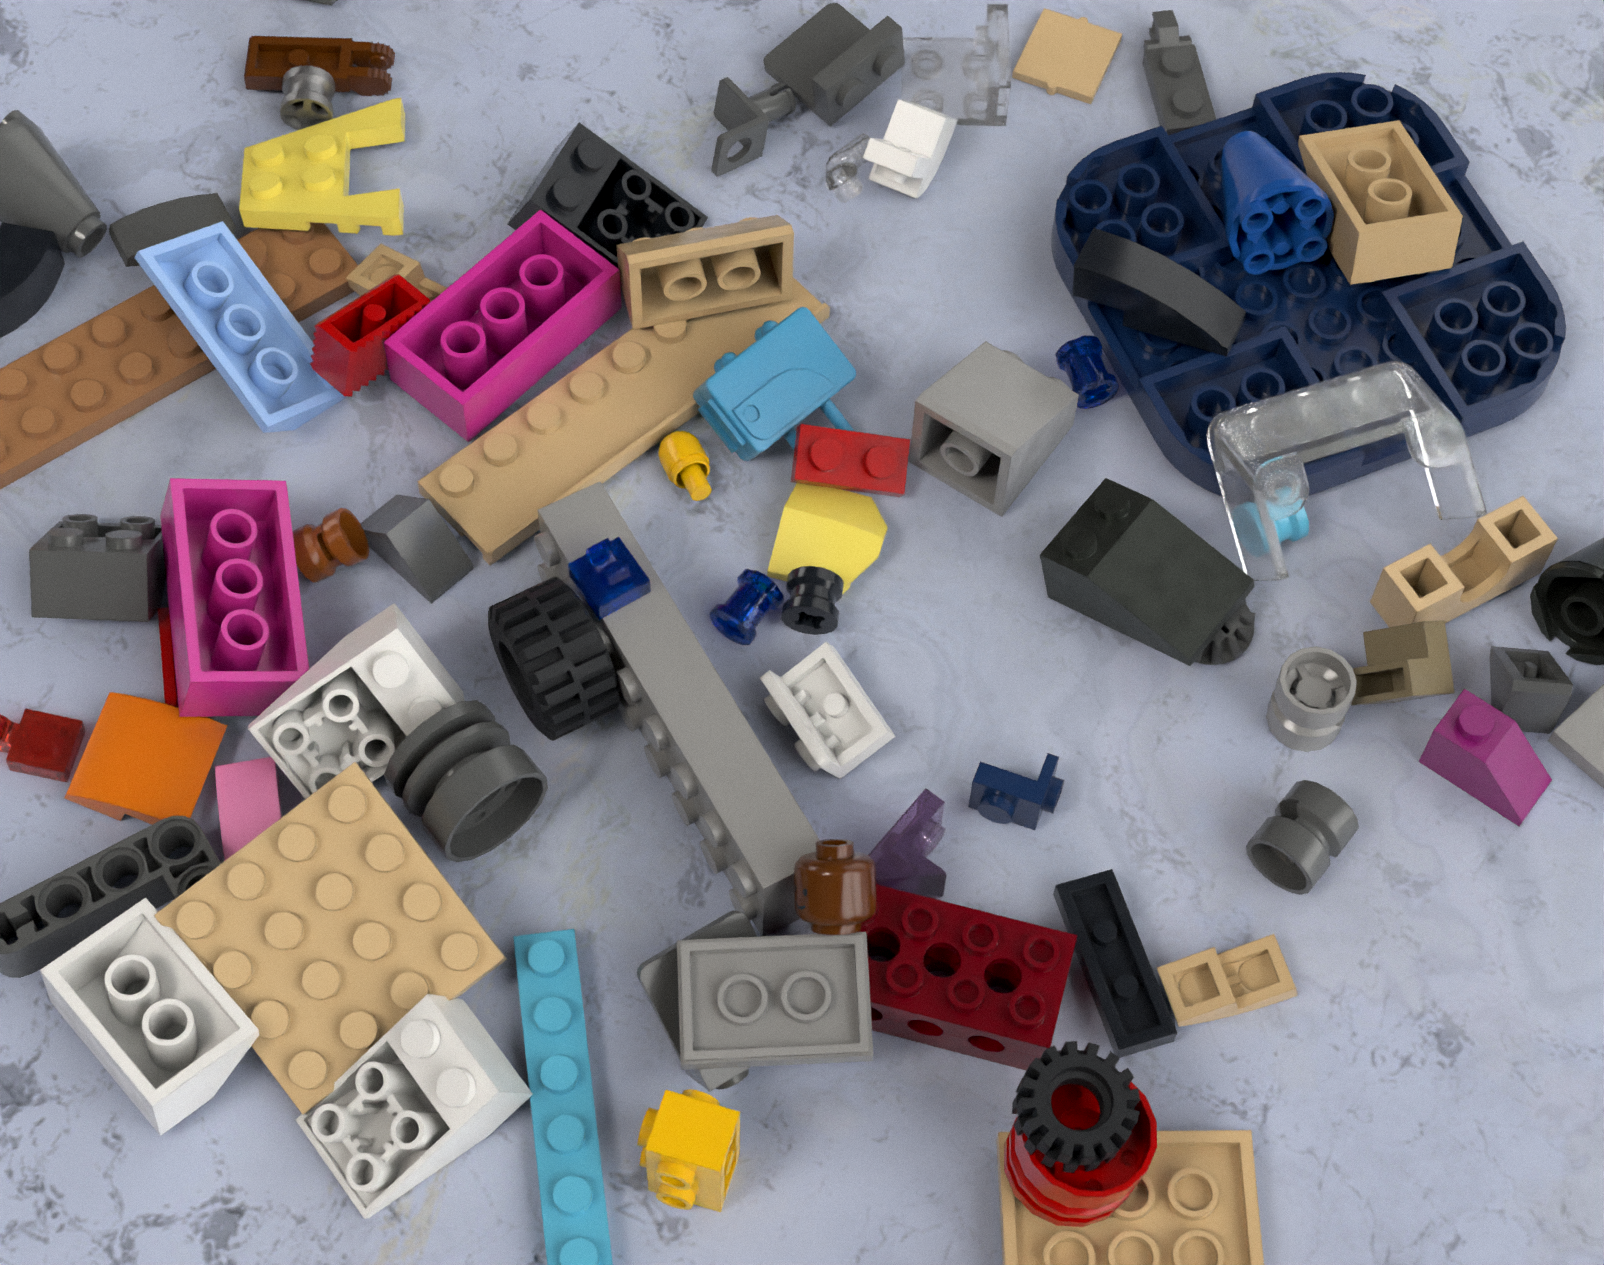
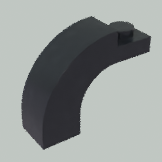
(28, 273)

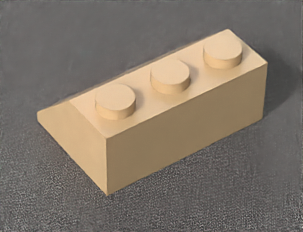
(707, 270)

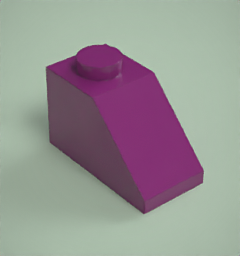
(1487, 757)

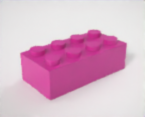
(503, 325)
(232, 595)

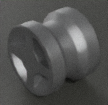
(307, 97)

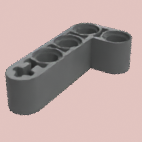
(92, 885)

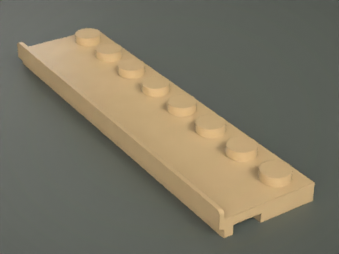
(590, 423)

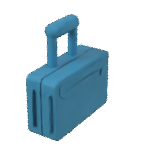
(775, 385)

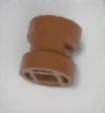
(329, 545)

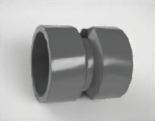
(1297, 842)

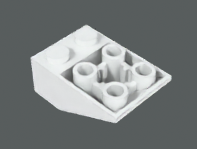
(356, 704)
(413, 1103)

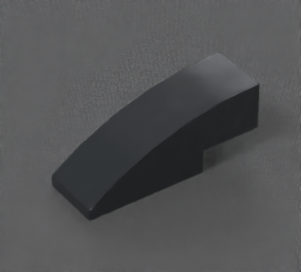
(1156, 293)

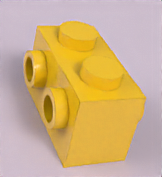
(690, 1149)

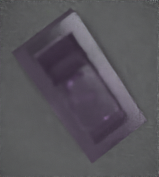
(903, 850)

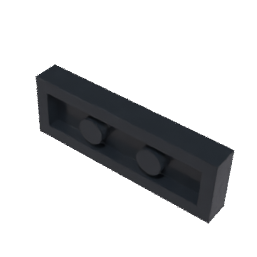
(1115, 964)

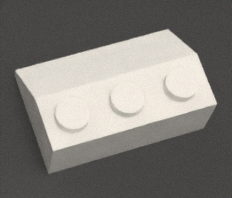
(150, 1014)

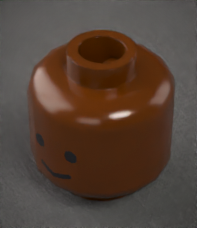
(835, 887)

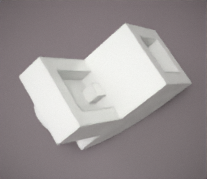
(910, 149)

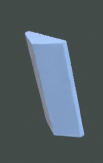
(240, 326)

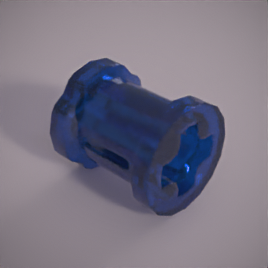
(1087, 371)
(738, 623)

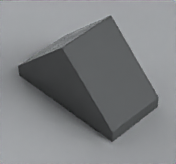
(417, 545)
(1528, 687)

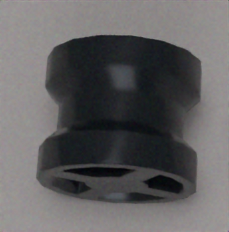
(812, 600)

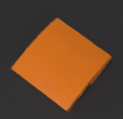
(145, 760)

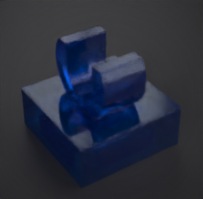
(609, 577)

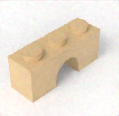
(1495, 557)

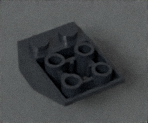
(604, 196)

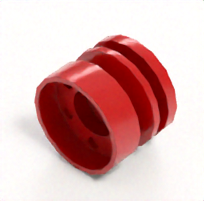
(1080, 1196)

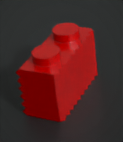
(352, 339)

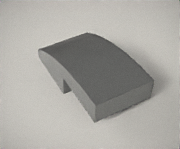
(166, 222)

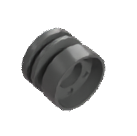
(465, 780)

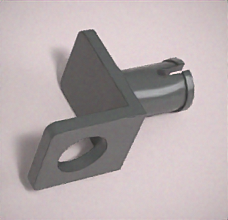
(746, 121)

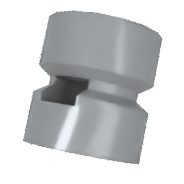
(1311, 699)

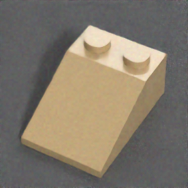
(1384, 201)

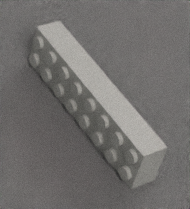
(689, 722)

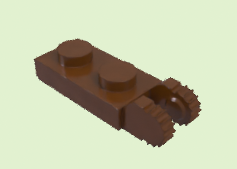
(275, 55)

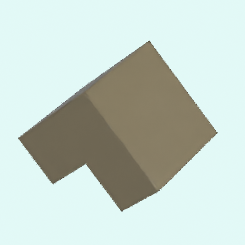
(1404, 664)

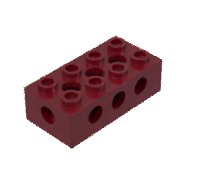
(976, 953)

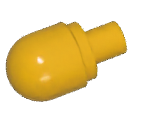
(686, 463)

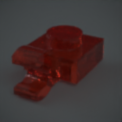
(41, 744)

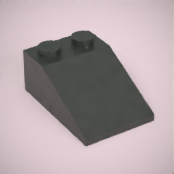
(1143, 573)

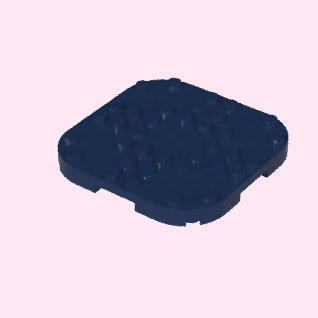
(1471, 331)

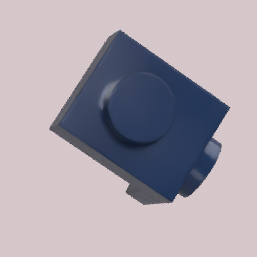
(1015, 798)

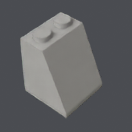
(990, 425)

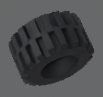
(553, 658)

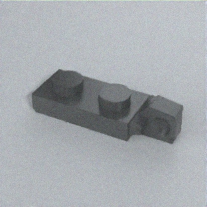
(1175, 76)

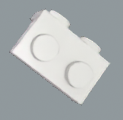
(827, 711)

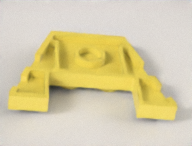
(308, 171)

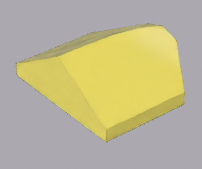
(827, 531)

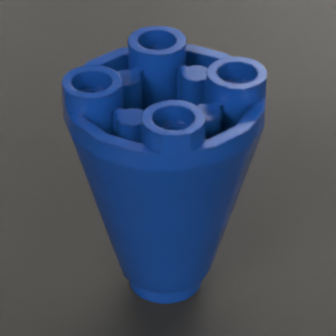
(1271, 206)

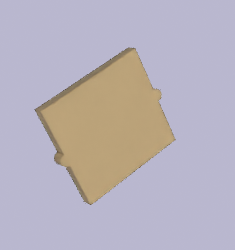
(1067, 56)

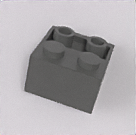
(98, 570)

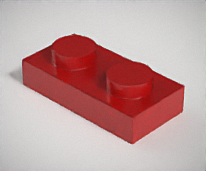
(850, 460)

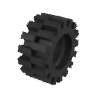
(1100, 1077)

